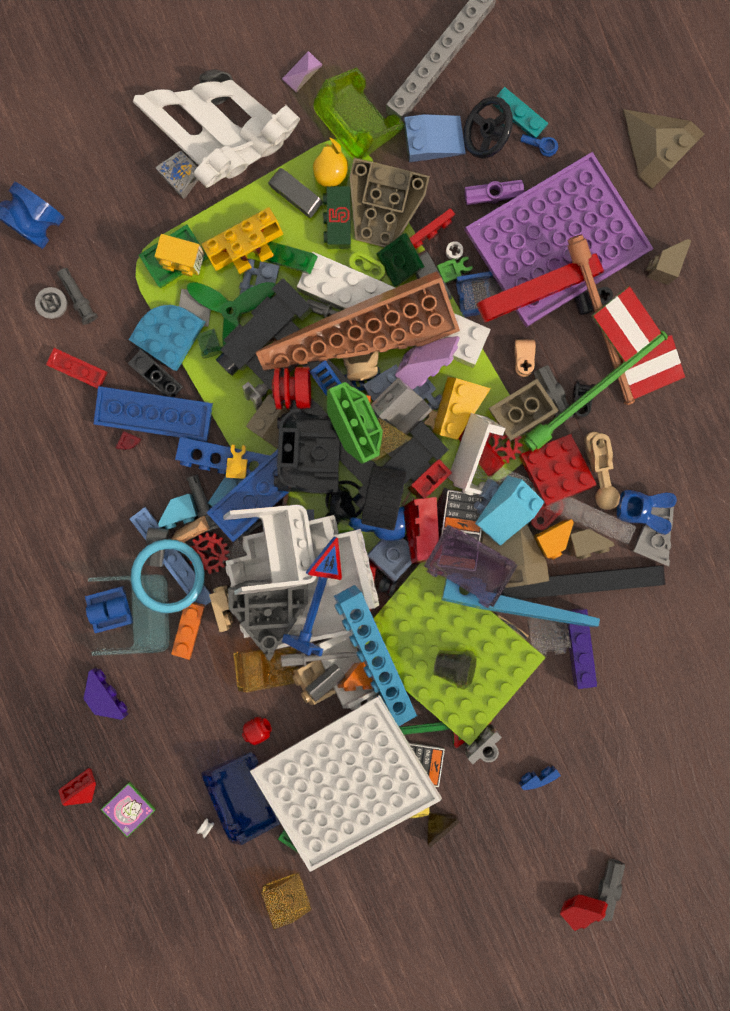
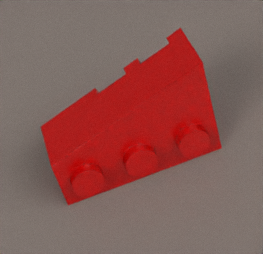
(421, 528)

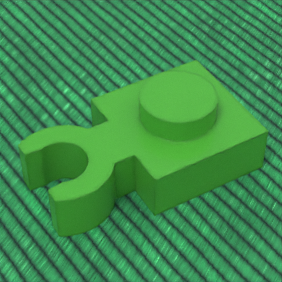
(451, 270)

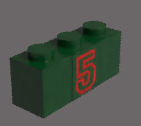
(337, 217)

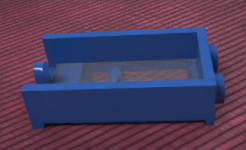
(474, 289)

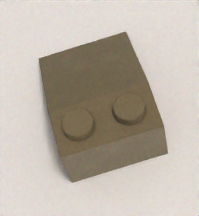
(524, 410)
(265, 421)

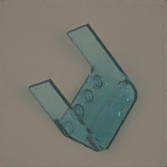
(149, 627)

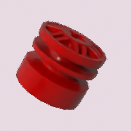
(292, 388)

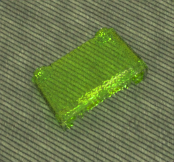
(353, 116)

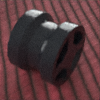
(386, 586)

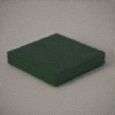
(400, 260)

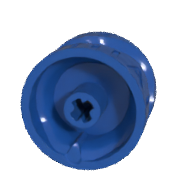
(29, 215)

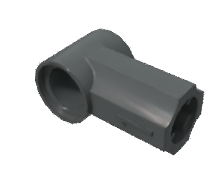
(153, 535)

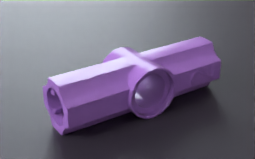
(481, 193)

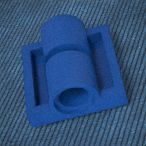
(108, 609)

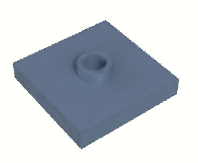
(391, 557)

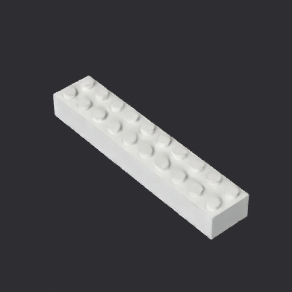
(346, 287)

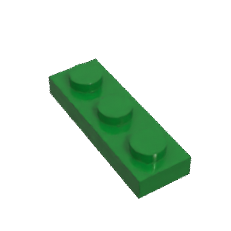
(292, 257)

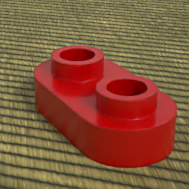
(548, 517)

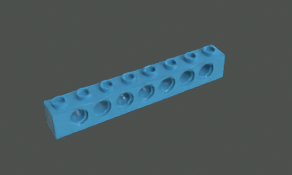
(353, 599)

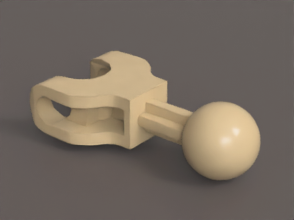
(600, 459)

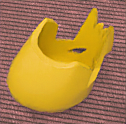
(331, 165)

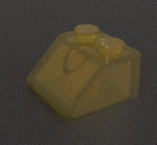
(285, 900)

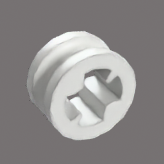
(459, 248)
(205, 828)

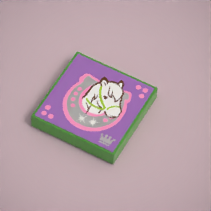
(128, 809)

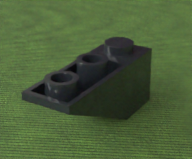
(153, 372)

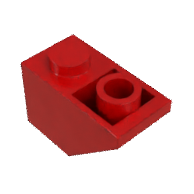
(582, 911)

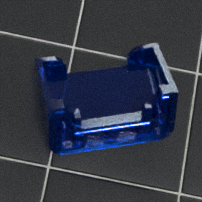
(239, 799)

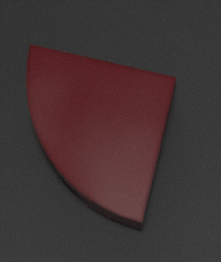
(127, 441)

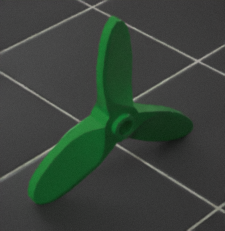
(242, 304)

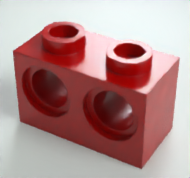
(430, 480)

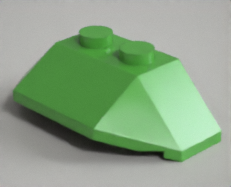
(354, 422)

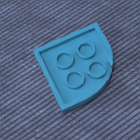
(167, 333)

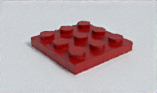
(557, 470)

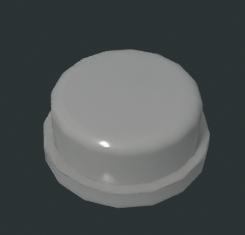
(51, 303)

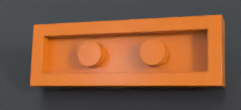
(188, 630)

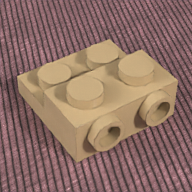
(220, 606)
(306, 675)

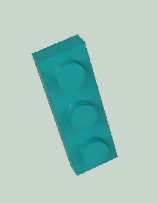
(522, 114)

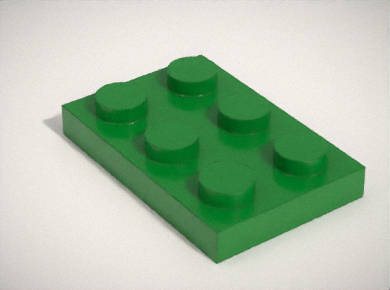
(160, 275)

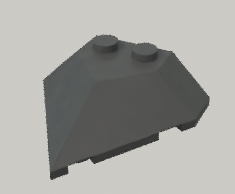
(268, 613)

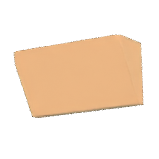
(191, 530)

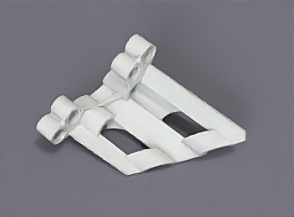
(221, 146)

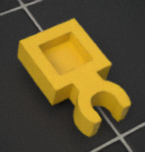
(237, 466)

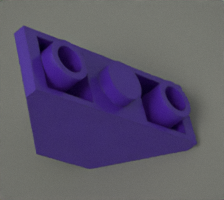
(102, 697)

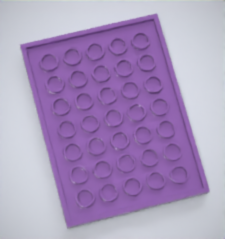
(533, 229)

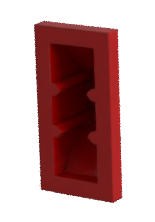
(78, 790)

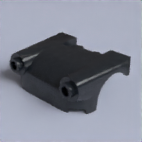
(307, 454)

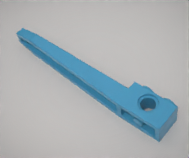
(517, 607)

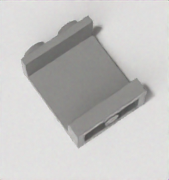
(401, 406)

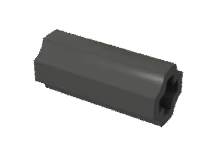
(325, 682)

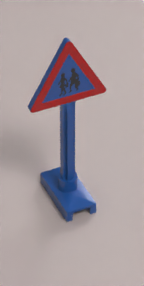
(325, 566)

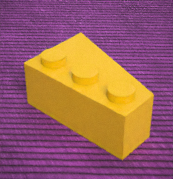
(456, 405)

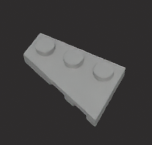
(652, 544)

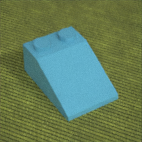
(509, 510)

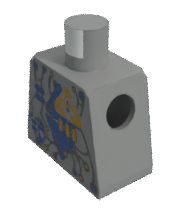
(178, 173)

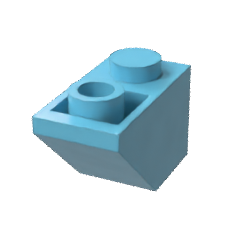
(178, 510)

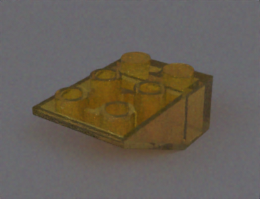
(258, 673)

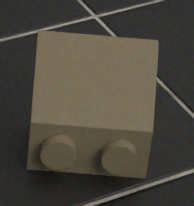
(668, 263)

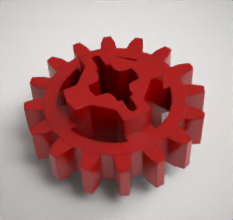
(507, 450)
(213, 541)

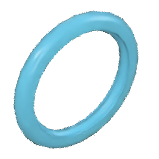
(136, 576)

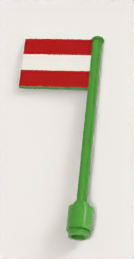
(632, 336)

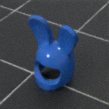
(637, 508)
(384, 534)

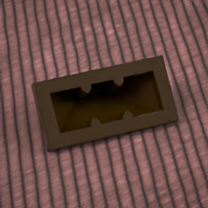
(439, 826)

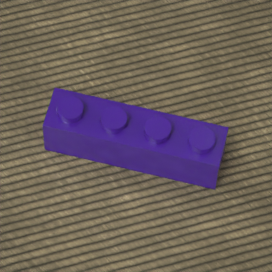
(581, 654)

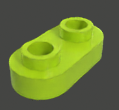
(368, 265)

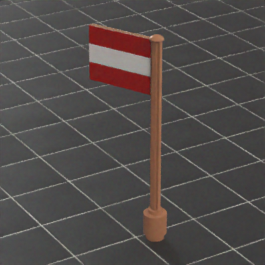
(651, 372)

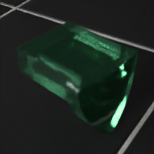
(209, 344)

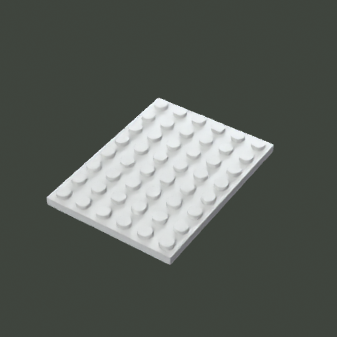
(345, 784)

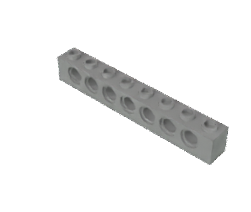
(438, 57)

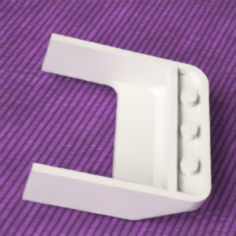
(287, 546)

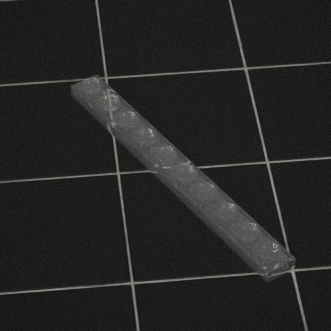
(573, 509)

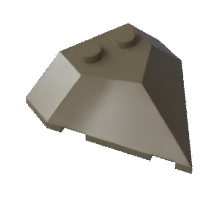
(658, 143)

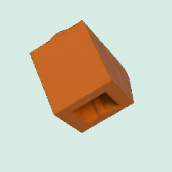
(355, 677)

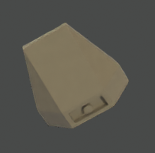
(383, 200)
(525, 551)

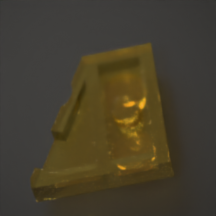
(391, 439)

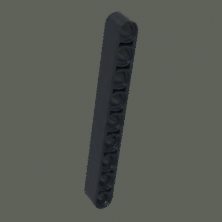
(591, 582)

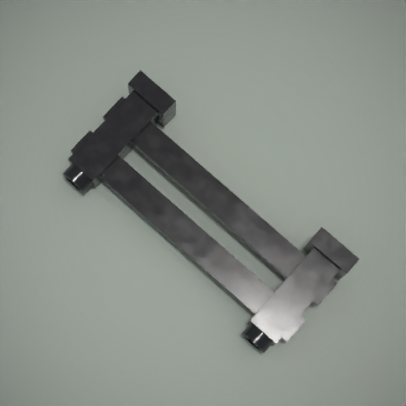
(275, 319)

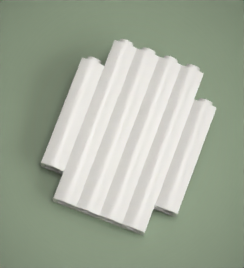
(354, 570)

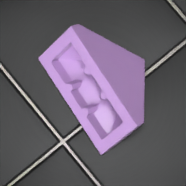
(302, 71)

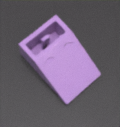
(426, 361)

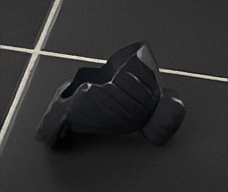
(341, 505)

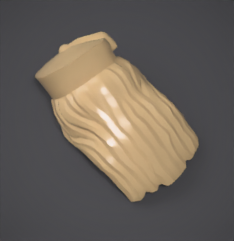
(361, 367)

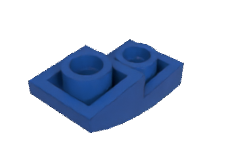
(532, 781)

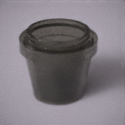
(456, 667)

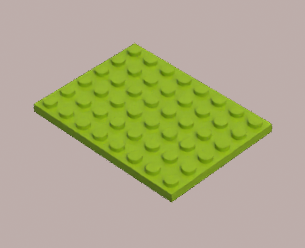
(420, 624)

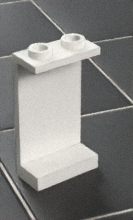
(471, 450)
(340, 644)

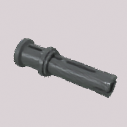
(80, 303)
(201, 501)

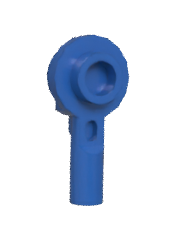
(547, 146)

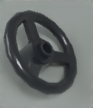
(490, 128)

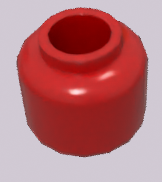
(256, 730)

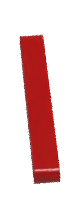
(536, 289)

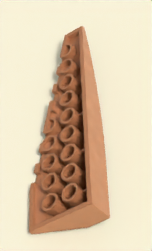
(393, 320)

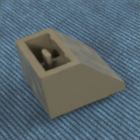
(585, 541)

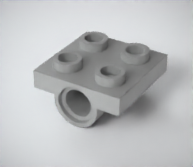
(488, 737)

